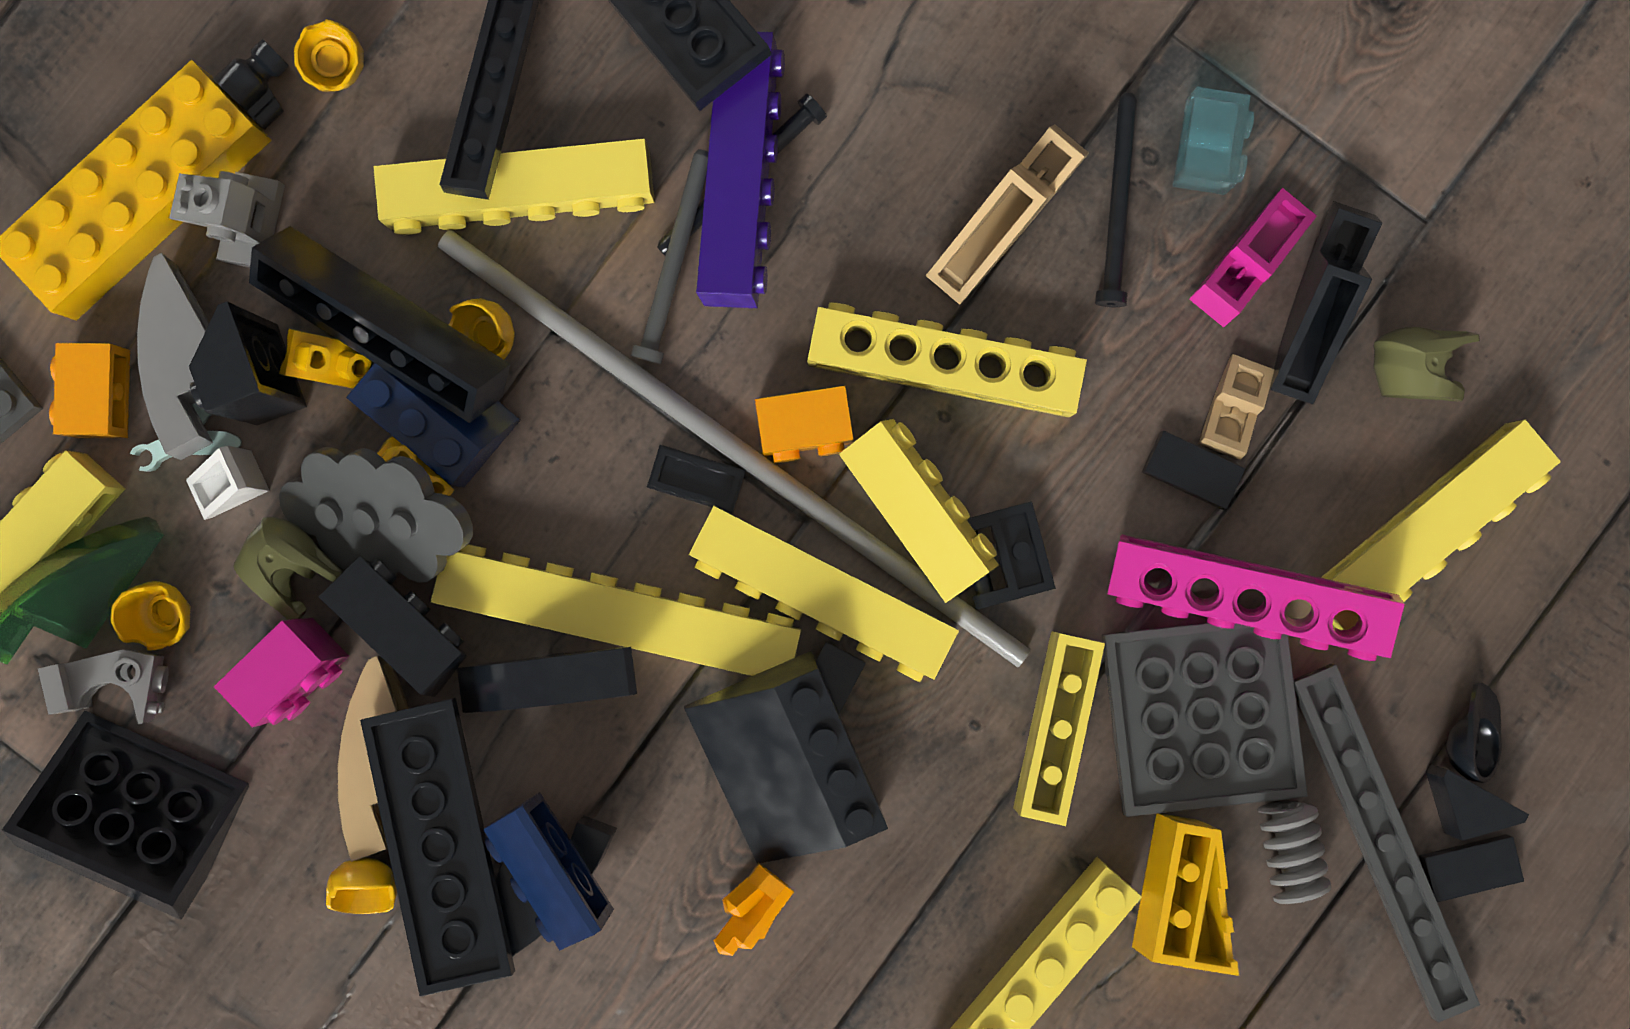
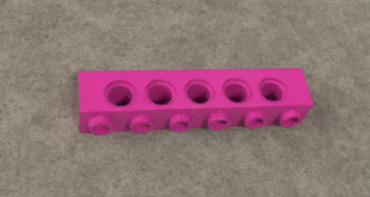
(1371, 636)

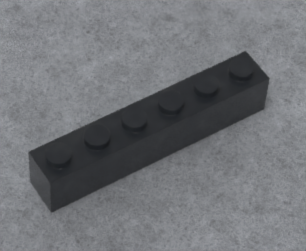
(378, 323)

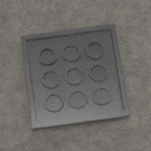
(1202, 718)

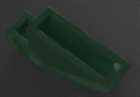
(76, 585)

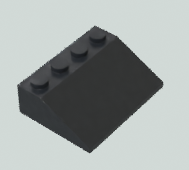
(787, 762)
(128, 814)

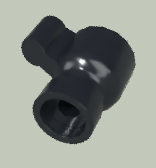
(248, 83)

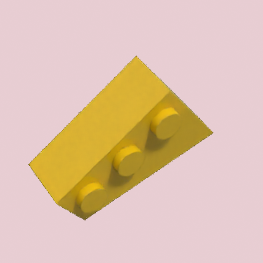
(1184, 898)

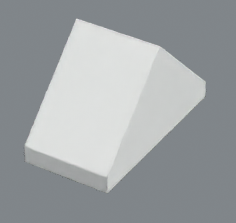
(226, 481)

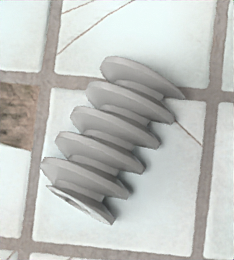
(1297, 851)

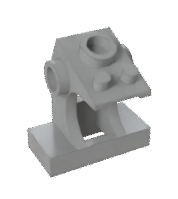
(227, 210)
(73, 684)

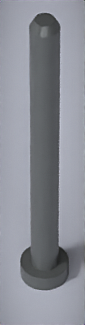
(673, 260)

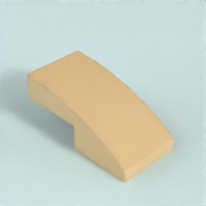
(1236, 406)

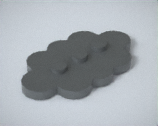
(376, 511)

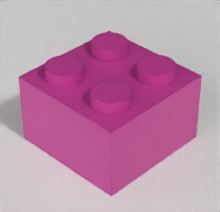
(282, 672)

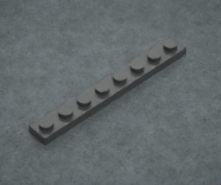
(1385, 843)

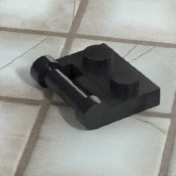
(1019, 554)

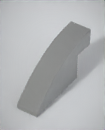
(167, 340)

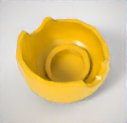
(328, 56)
(485, 324)
(151, 615)
(361, 887)

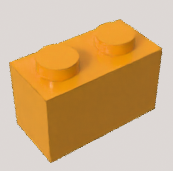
(90, 390)
(804, 423)

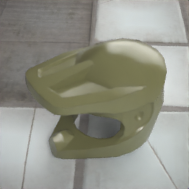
(1413, 361)
(271, 558)

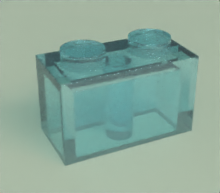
(1213, 141)

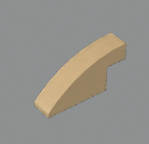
(1007, 213)
(375, 694)

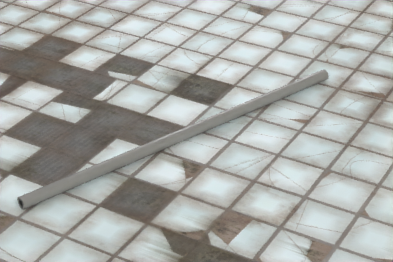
(730, 446)

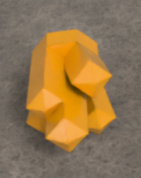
(752, 909)

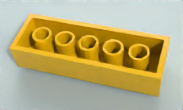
(123, 192)

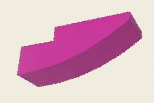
(1253, 258)

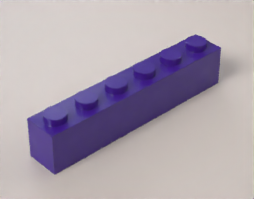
(740, 187)

